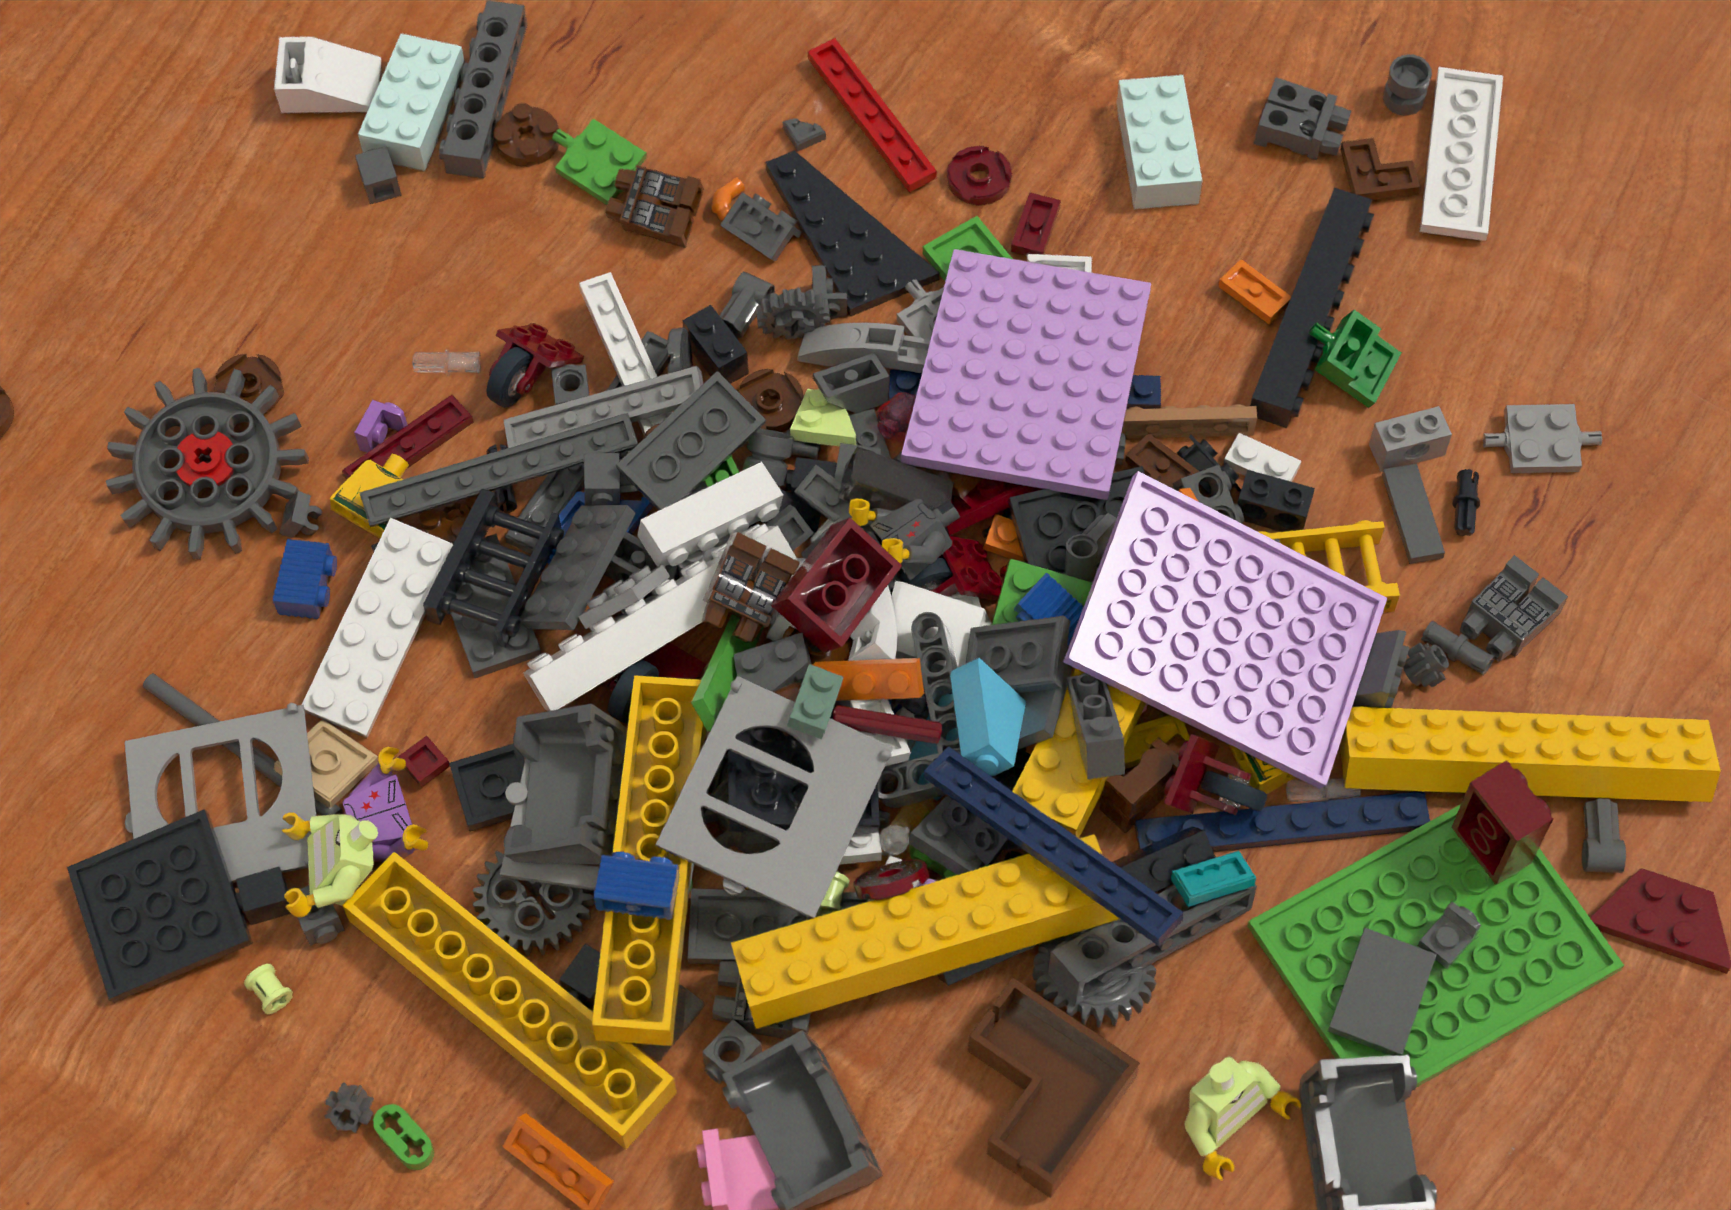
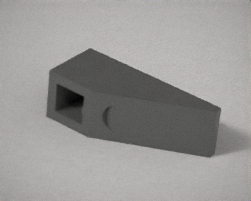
(1096, 727)

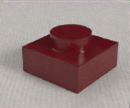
(424, 761)

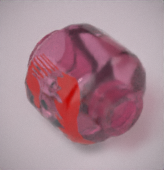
(895, 416)

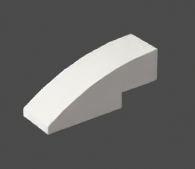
(877, 632)

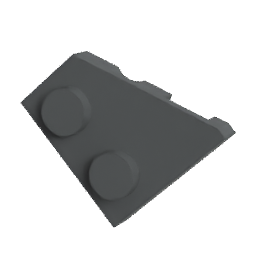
(775, 662)

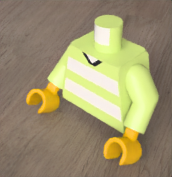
(337, 858)
(1225, 1103)

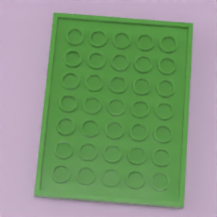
(1524, 962)

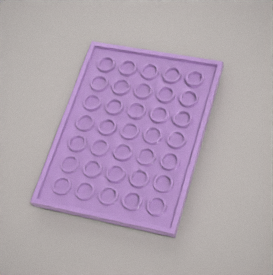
(1028, 374)
(1227, 630)

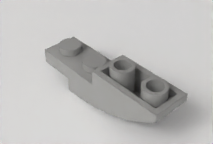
(849, 341)

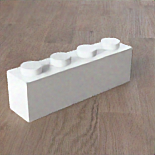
(710, 515)

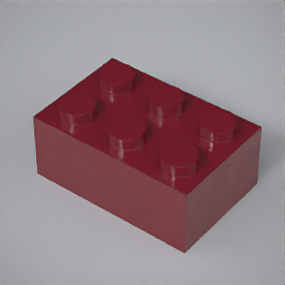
(836, 585)
(1502, 821)

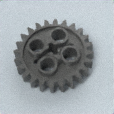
(506, 916)

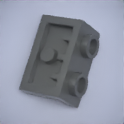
(759, 226)

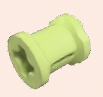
(833, 896)
(268, 988)

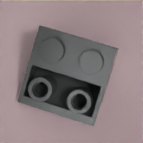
(1382, 670)

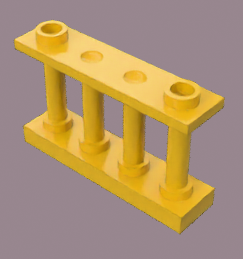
(1330, 539)

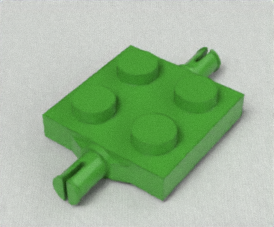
(595, 159)

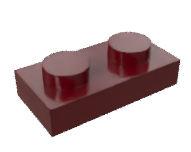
(1035, 225)

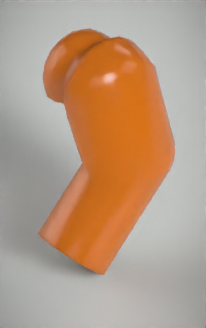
(724, 195)

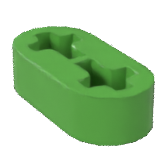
(411, 1131)

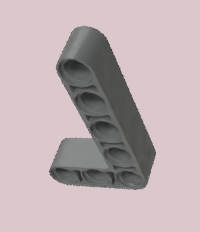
(935, 686)

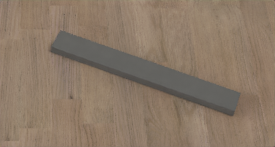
(497, 470)
(562, 485)

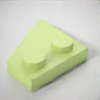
(822, 422)

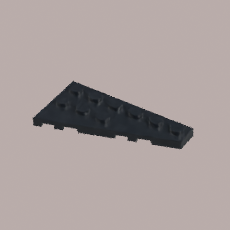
(848, 240)

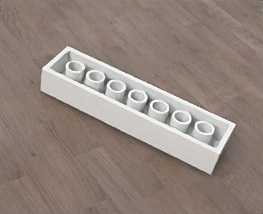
(635, 632)

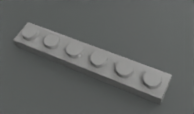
(638, 399)

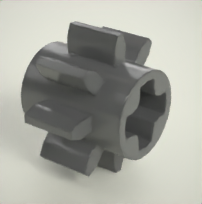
(1426, 665)
(349, 1107)

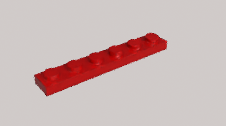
(872, 115)

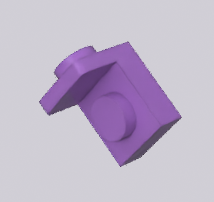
(376, 422)

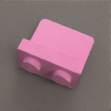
(736, 1173)

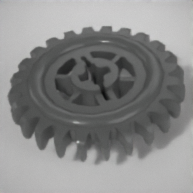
(1114, 999)

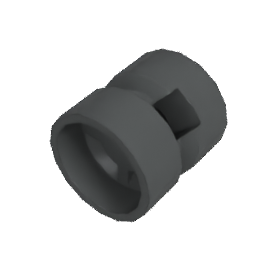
(1407, 84)
(771, 450)

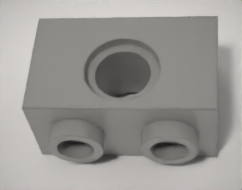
(1410, 438)

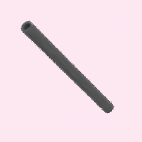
(199, 717)

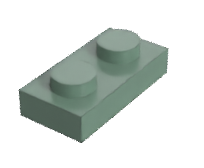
(815, 701)

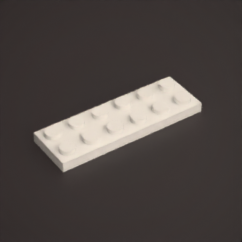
(1461, 154)
(377, 629)

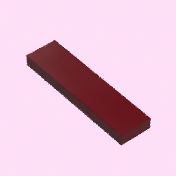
(420, 435)

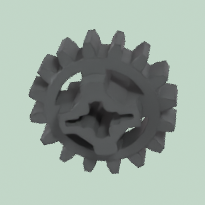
(792, 313)

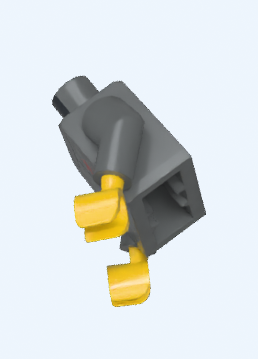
(910, 533)

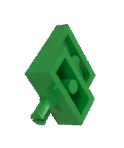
(1356, 357)

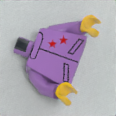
(383, 804)

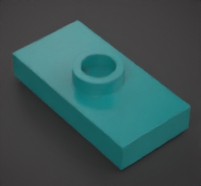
(1213, 878)

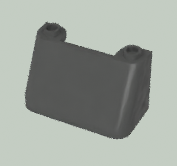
(571, 786)
(802, 1123)
(1362, 1135)

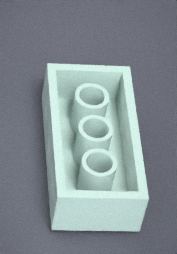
(413, 100)
(1159, 142)

